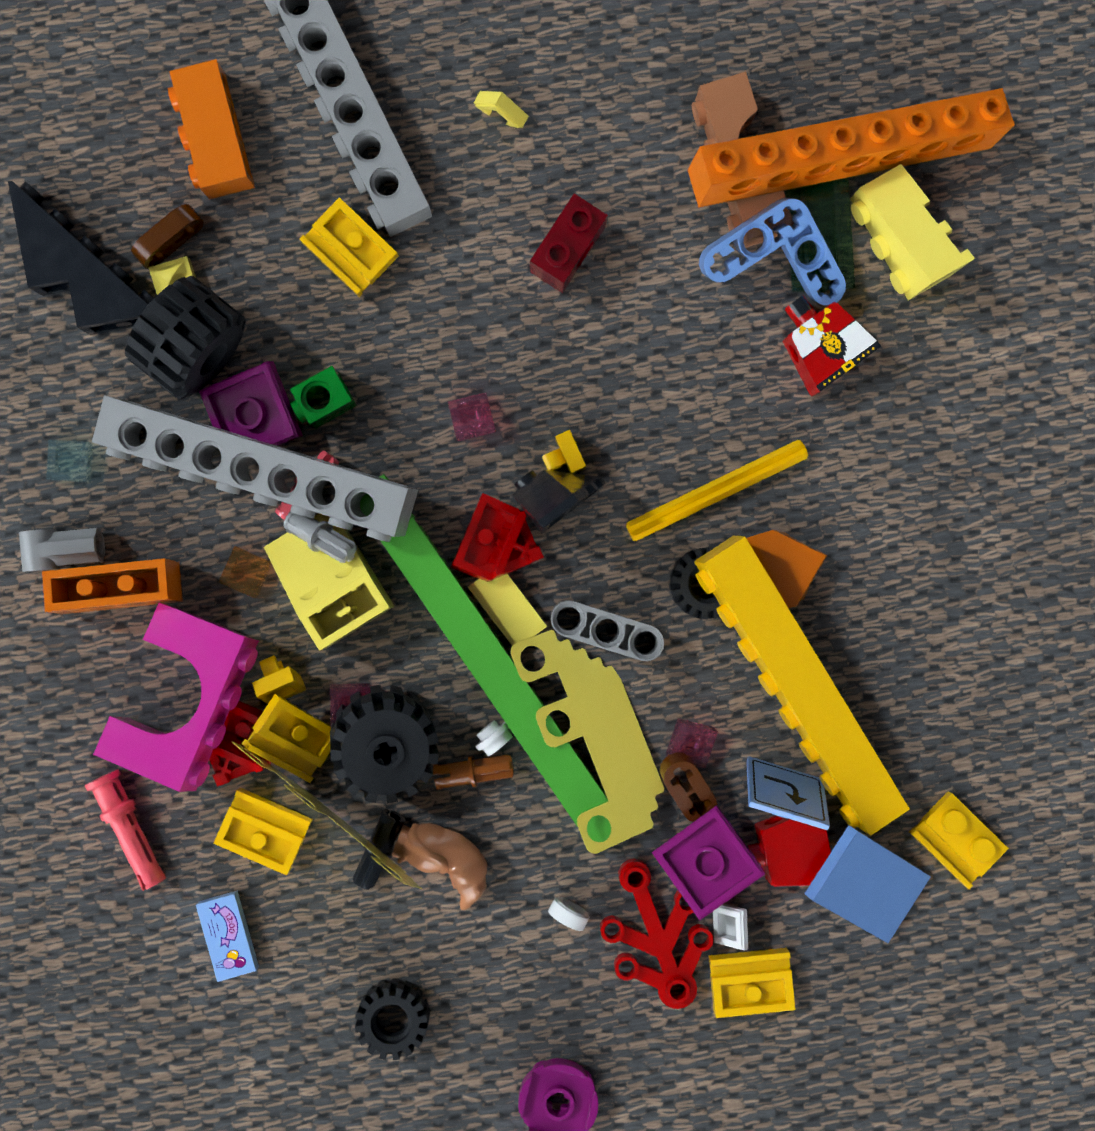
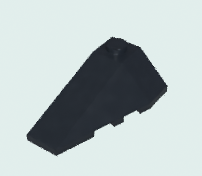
(553, 495)

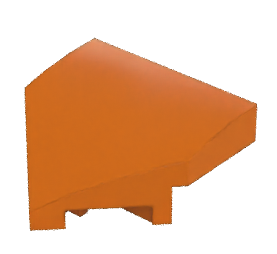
(788, 563)

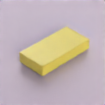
(508, 608)

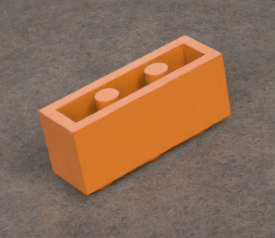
(210, 129)
(112, 586)

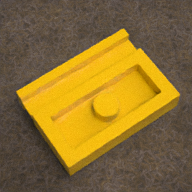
(349, 247)
(290, 738)
(263, 831)
(958, 839)
(751, 982)

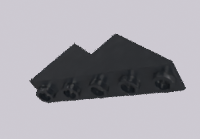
(61, 263)

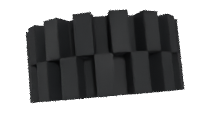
(681, 587)
(386, 1041)

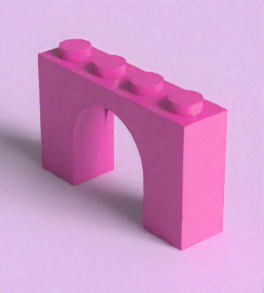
(183, 755)

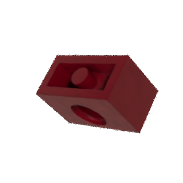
(568, 243)

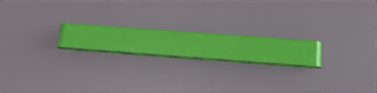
(494, 671)

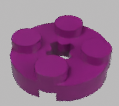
(555, 1077)

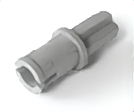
(320, 537)

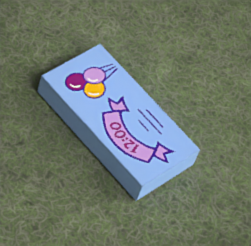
(227, 936)

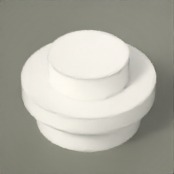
(493, 737)

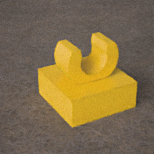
(567, 454)
(277, 680)

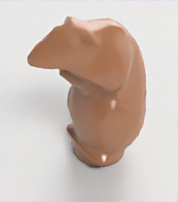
(444, 851)

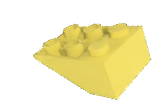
(327, 594)

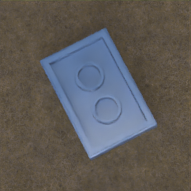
(867, 884)

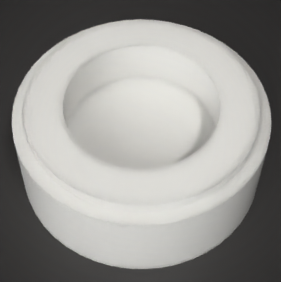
(569, 913)

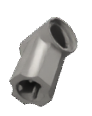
(52, 549)

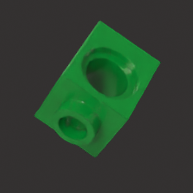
(339, 403)

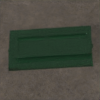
(831, 211)

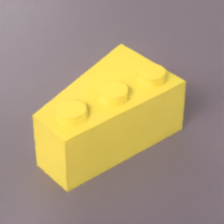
(906, 233)

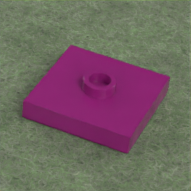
(253, 406)
(708, 862)

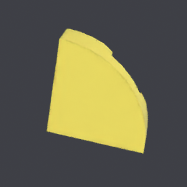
(499, 102)

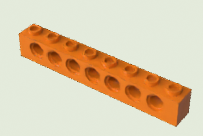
(848, 147)

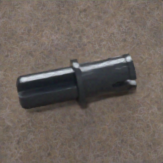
(383, 839)

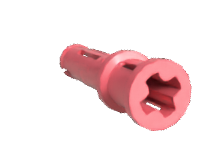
(118, 811)

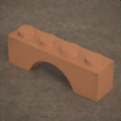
(725, 111)

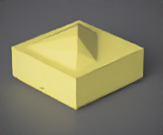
(170, 271)

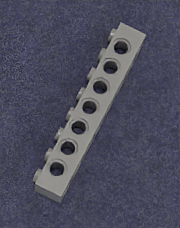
(408, 204)
(119, 431)

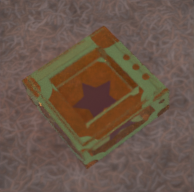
(245, 572)

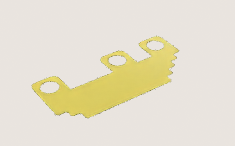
(611, 731)
(320, 807)

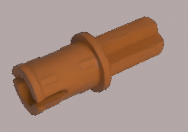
(474, 771)

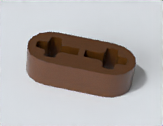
(167, 236)
(682, 791)

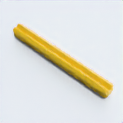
(717, 490)

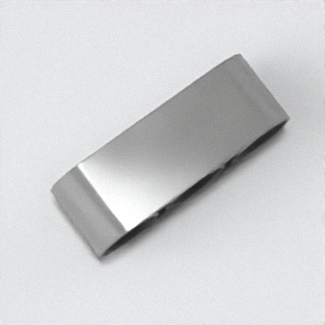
(622, 642)

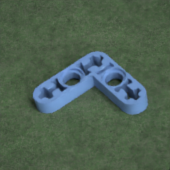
(789, 239)

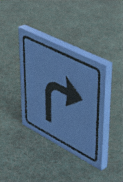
(786, 793)

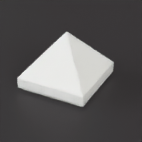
(731, 926)

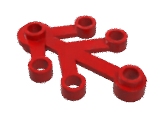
(658, 941)

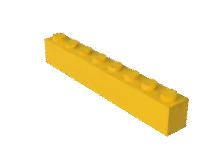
(801, 685)

